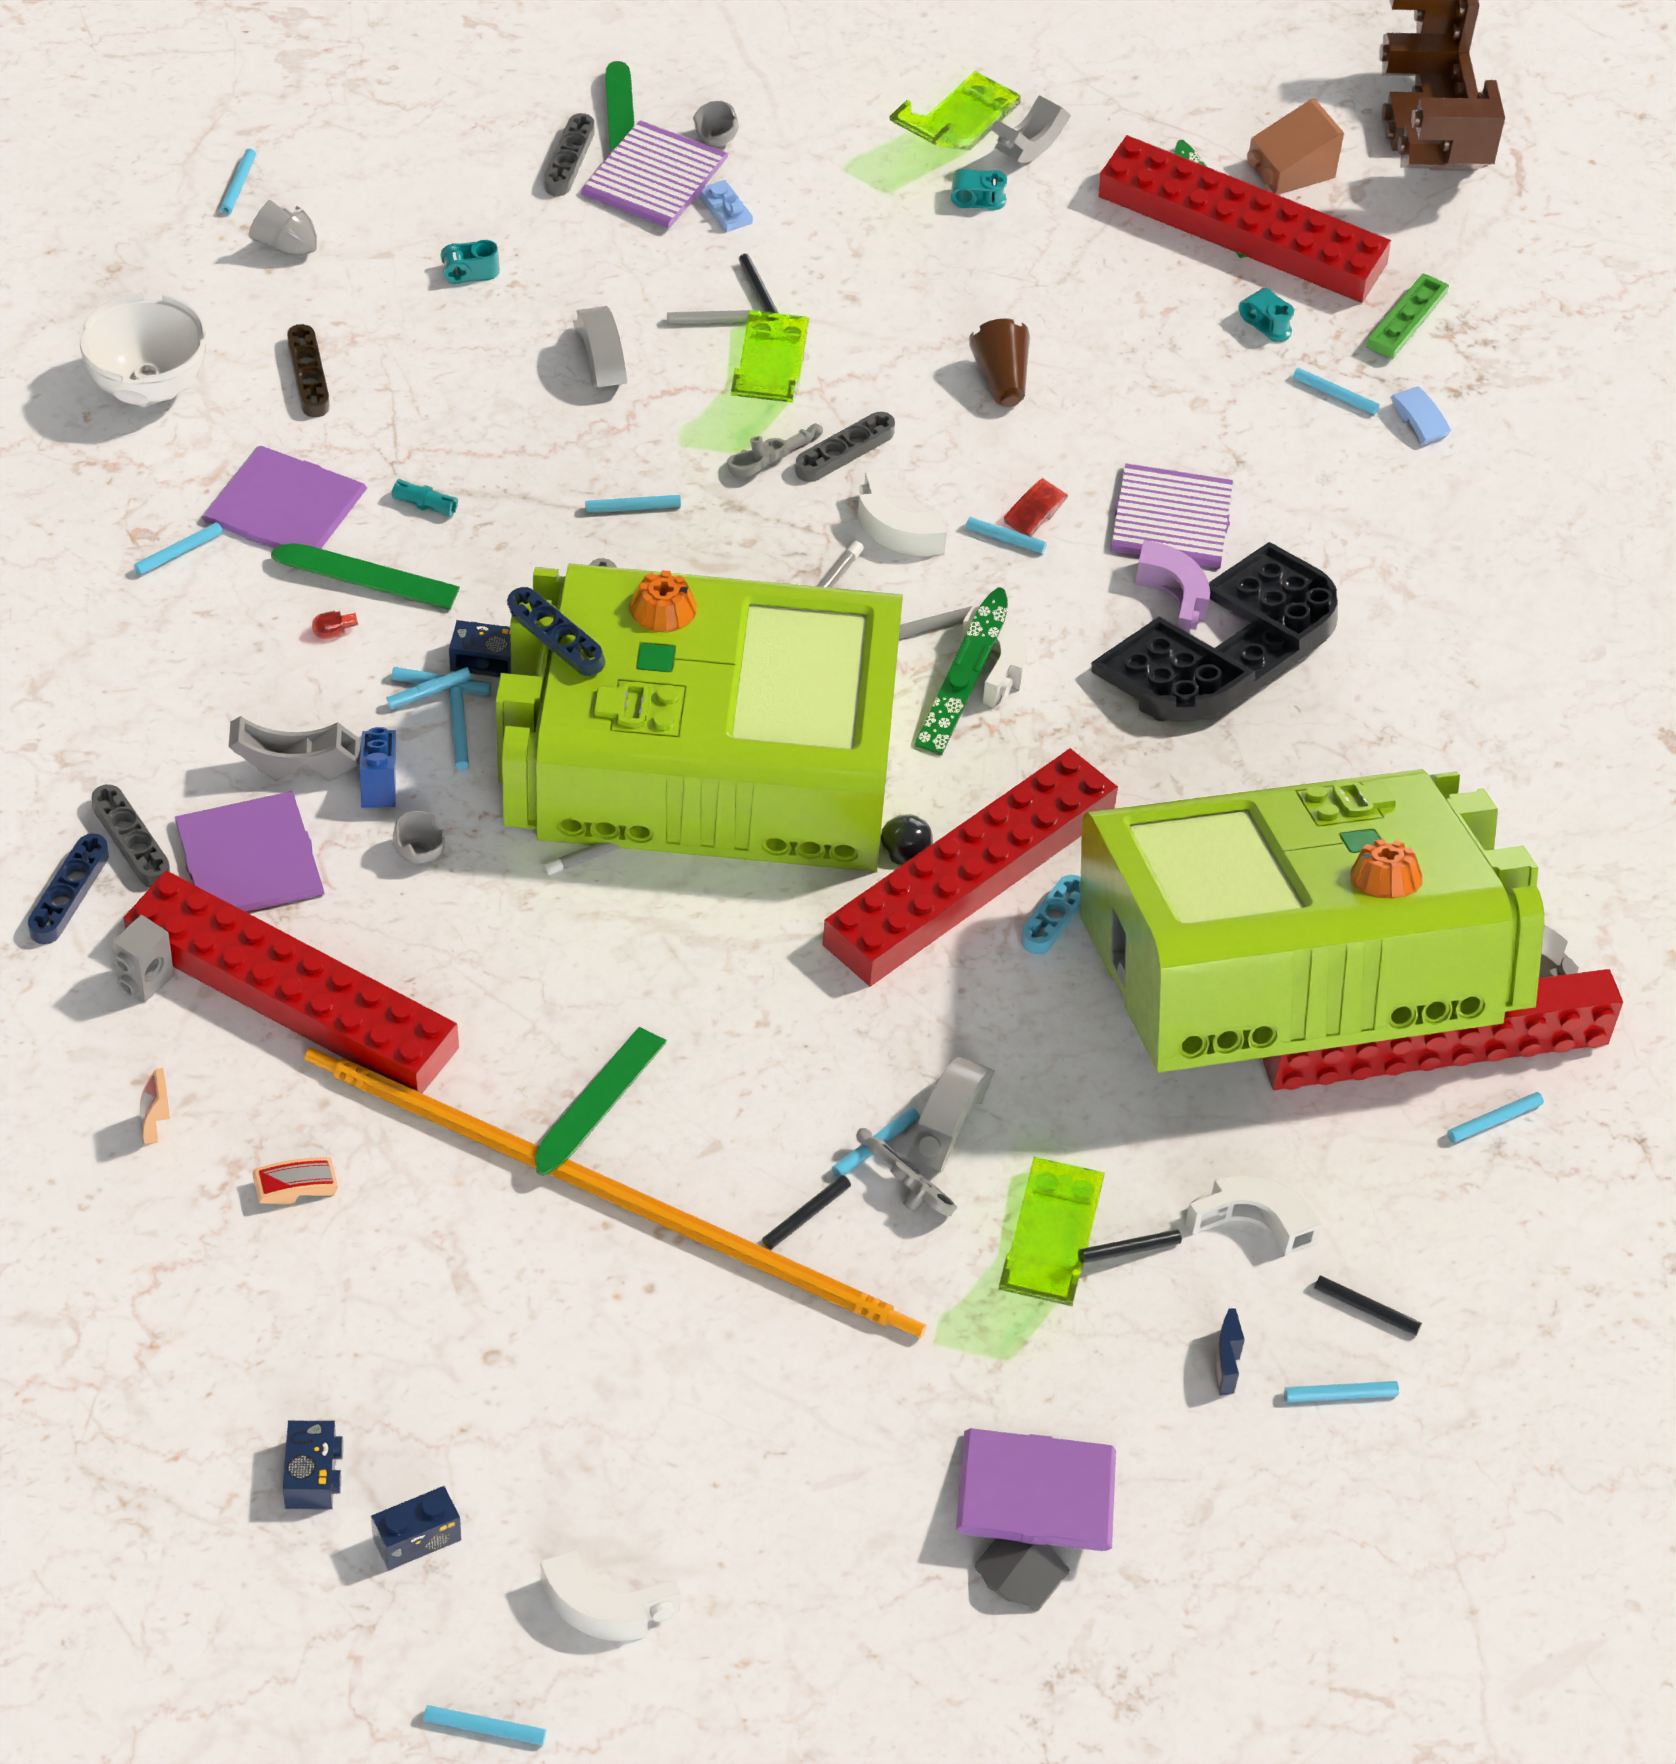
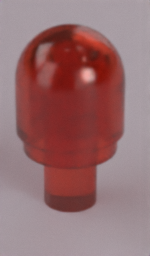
(332, 624)

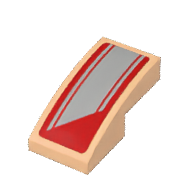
(153, 1105)
(288, 1179)

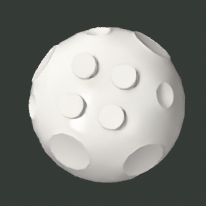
(143, 347)

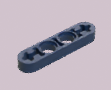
(555, 631)
(63, 886)

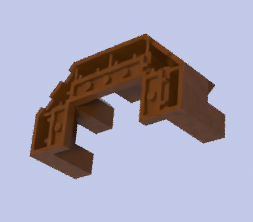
(1444, 117)

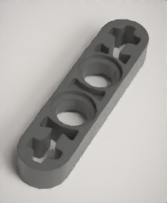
(569, 154)
(874, 429)
(128, 836)

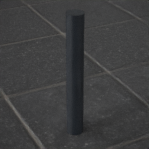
(757, 283)
(806, 1212)
(1129, 1246)
(1368, 1305)

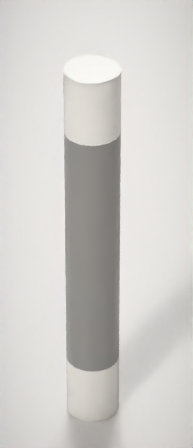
(842, 565)
(578, 857)

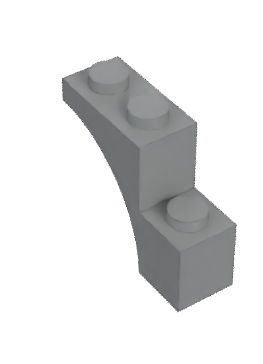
(278, 753)

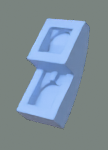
(1422, 413)

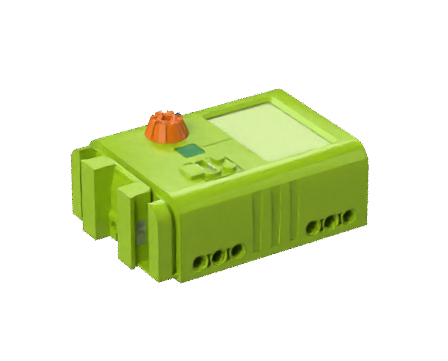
(716, 727)
(1310, 916)

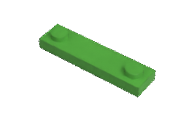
(1407, 316)

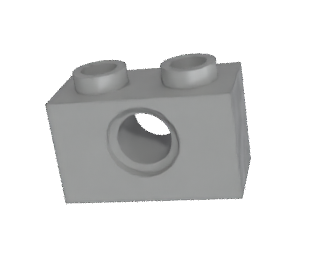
(142, 958)

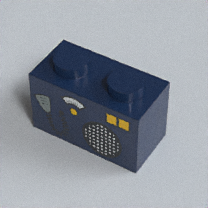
(480, 648)
(310, 1465)
(416, 1528)

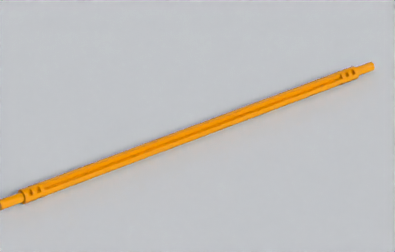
(619, 1194)

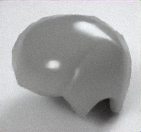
(716, 123)
(418, 837)

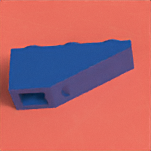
(378, 768)

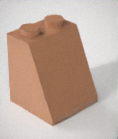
(1297, 149)

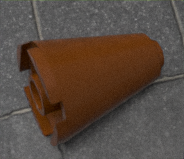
(1003, 358)

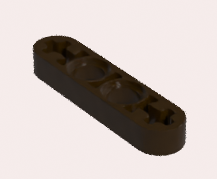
(308, 370)

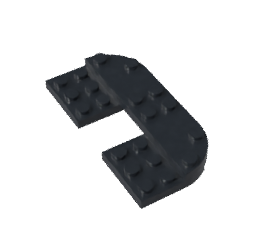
(1188, 680)

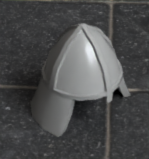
(284, 230)

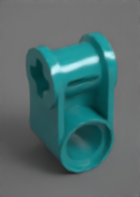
(976, 189)
(474, 261)
(1268, 314)

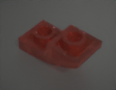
(1034, 507)

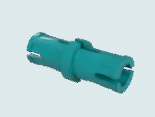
(424, 497)

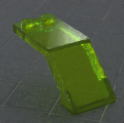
(963, 115)
(771, 357)
(1050, 1230)

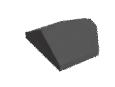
(1022, 1571)

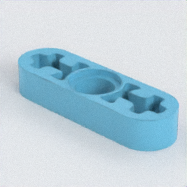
(1053, 927)

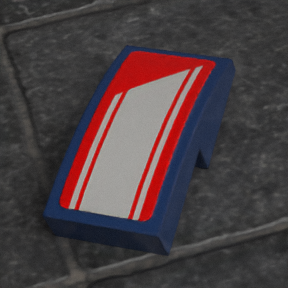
(1228, 1351)

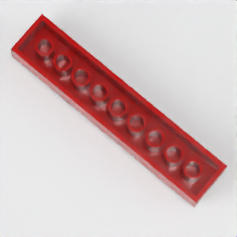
(1244, 218)
(966, 867)
(298, 984)
(1568, 1015)

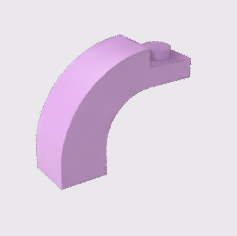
(1178, 576)

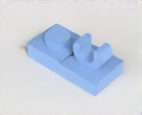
(726, 206)

